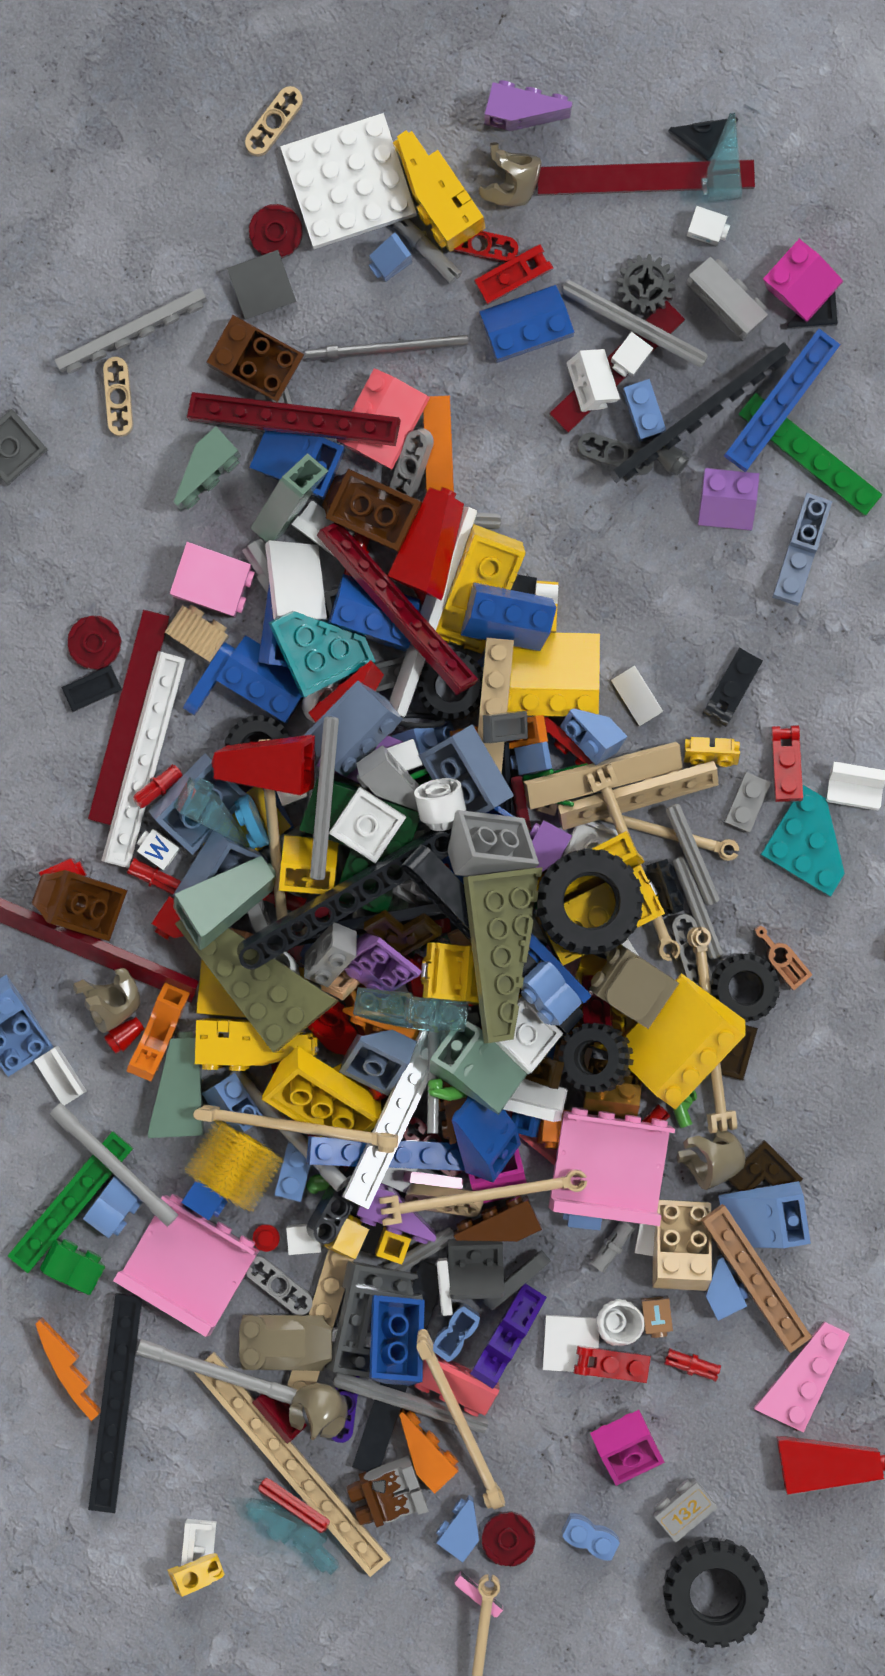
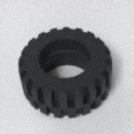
(627, 901)
(724, 1628)

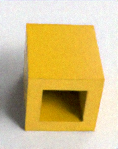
(349, 1238)
(393, 1246)

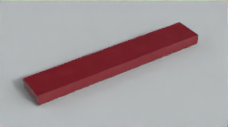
(568, 412)

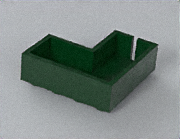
(355, 861)

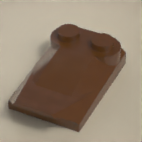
(370, 509)
(79, 903)

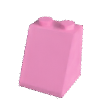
(212, 580)

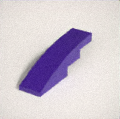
(508, 1335)

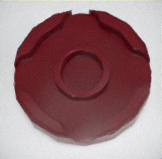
(275, 229)
(94, 642)
(508, 1538)

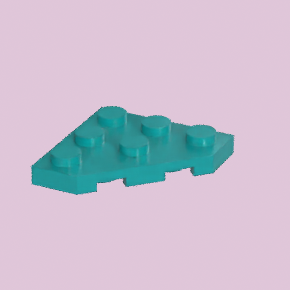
(318, 651)
(807, 843)

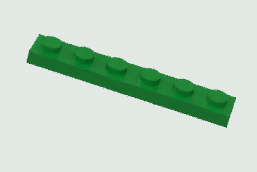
(819, 461)
(67, 1206)

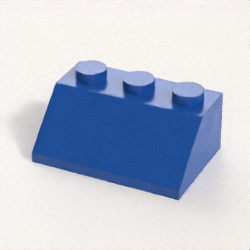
(527, 323)
(359, 614)
(508, 616)
(260, 683)
(394, 1340)

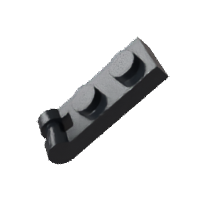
(733, 686)

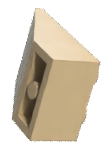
(682, 1247)

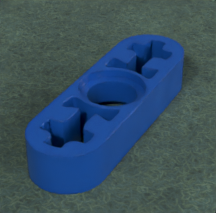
(208, 679)

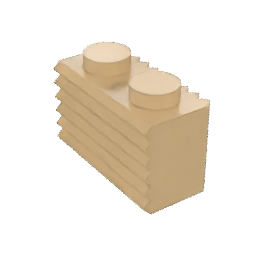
(197, 633)

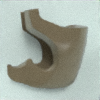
(520, 178)
(111, 1002)
(723, 1156)
(323, 1407)

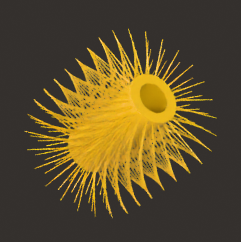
(234, 1165)

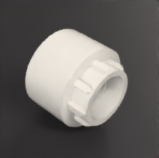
(438, 802)

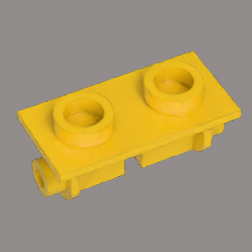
(724, 753)

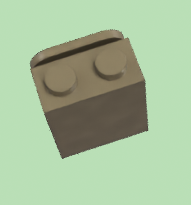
(633, 985)

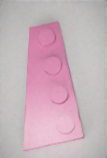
(802, 1383)

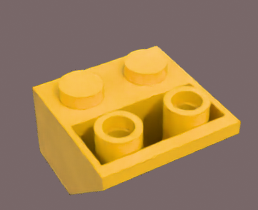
(297, 866)

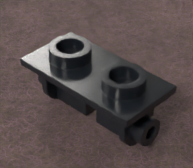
(663, 875)

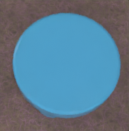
(249, 815)

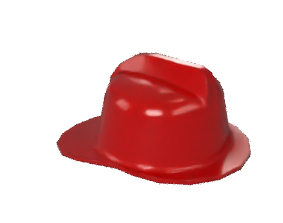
(334, 1029)

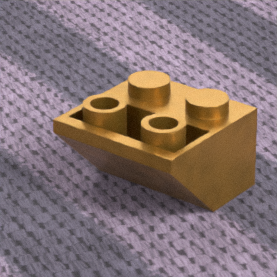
(621, 1101)

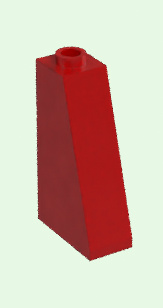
(429, 544)
(269, 764)
(824, 1464)

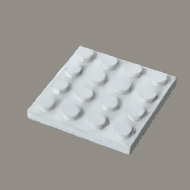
(348, 181)

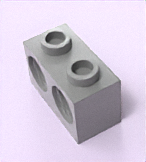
(330, 954)

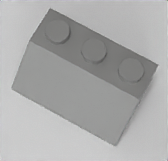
(727, 297)
(489, 844)

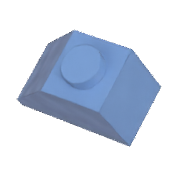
(390, 258)
(531, 758)

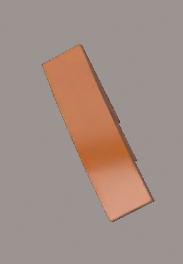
(440, 462)
(62, 1358)

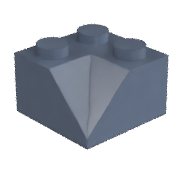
(378, 1059)

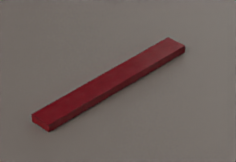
(631, 178)
(294, 419)
(397, 607)
(145, 649)
(94, 949)

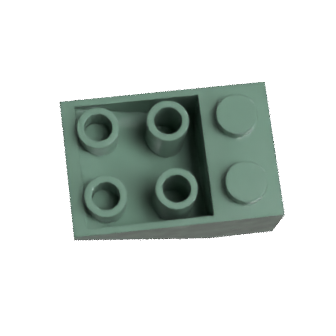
(208, 461)
(477, 1068)

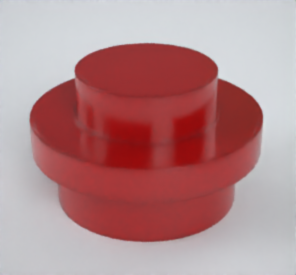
(266, 1237)

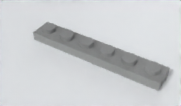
(121, 337)

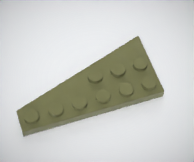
(500, 935)
(270, 996)

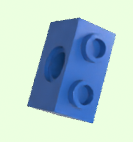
(204, 1201)

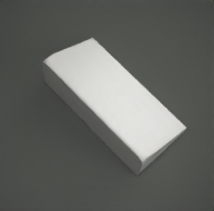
(637, 695)

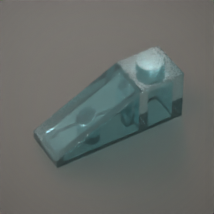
(723, 173)
(204, 806)

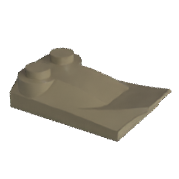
(284, 1342)

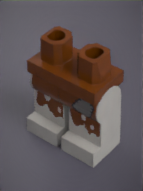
(389, 1491)

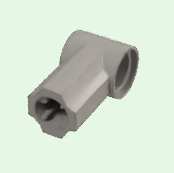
(256, 556)

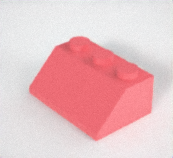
(387, 397)
(466, 1388)

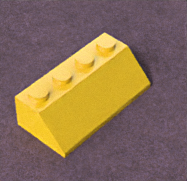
(320, 1095)

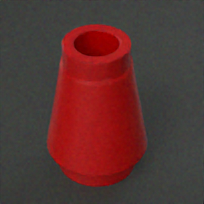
(123, 1035)

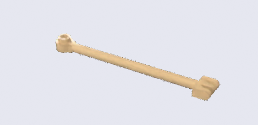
(604, 784)
(664, 832)
(275, 849)
(721, 1115)
(385, 1141)
(476, 1196)
(493, 1497)
(484, 1622)

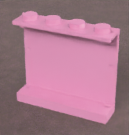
(620, 1165)
(188, 1267)

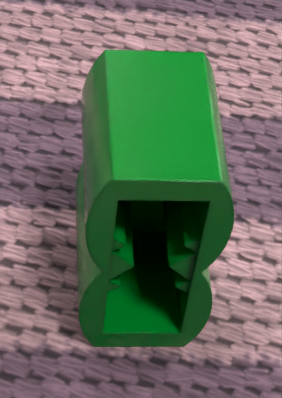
(73, 1266)

